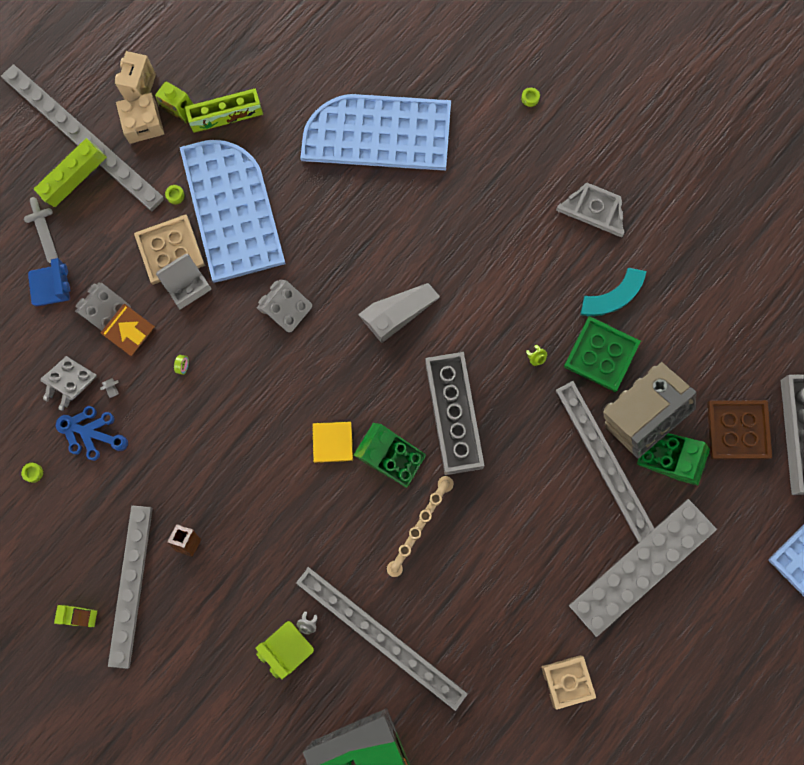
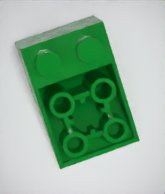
(389, 454)
(677, 458)

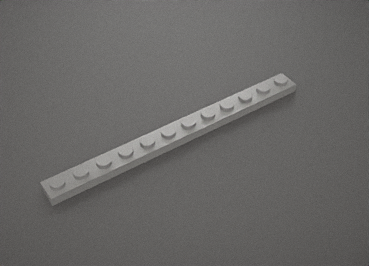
(78, 133)

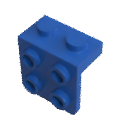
(49, 284)

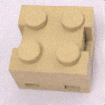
(135, 77)
(140, 118)
(568, 682)

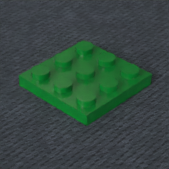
(602, 354)

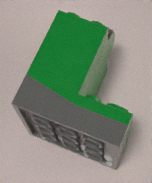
(364, 741)

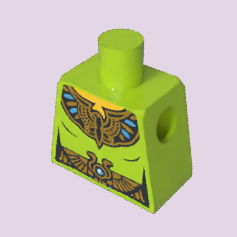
(171, 99)

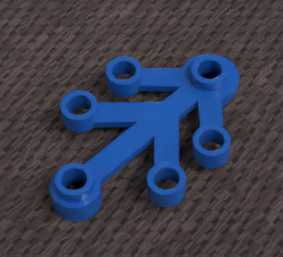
(88, 432)

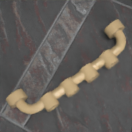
(395, 567)

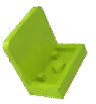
(284, 650)

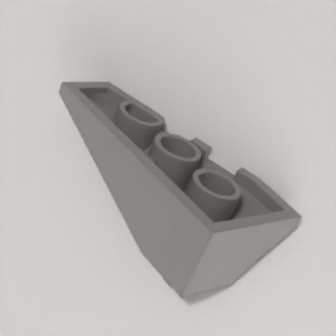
(394, 312)

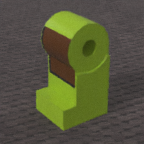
(75, 616)

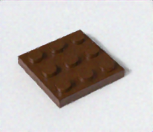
(739, 429)

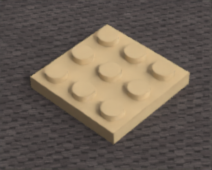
(166, 243)

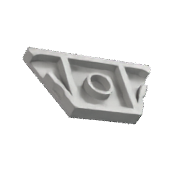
(596, 208)

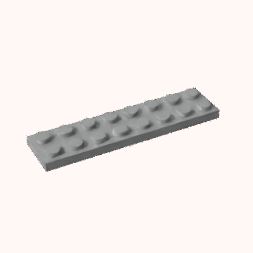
(642, 567)

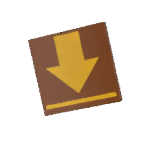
(127, 330)

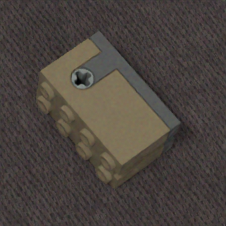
(649, 409)

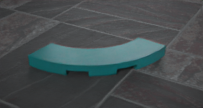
(616, 298)

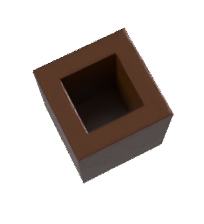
(184, 540)

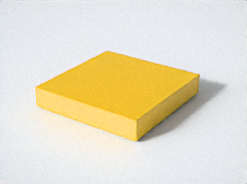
(332, 442)

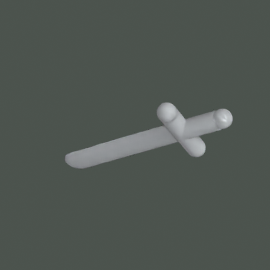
(38, 217)

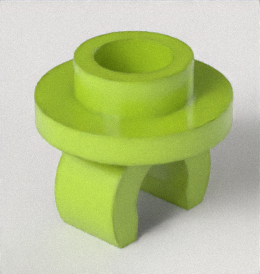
(538, 356)

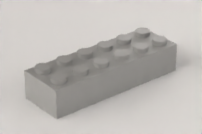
(793, 407)
(454, 413)

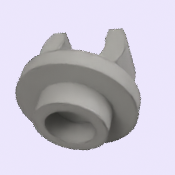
(110, 387)
(307, 626)

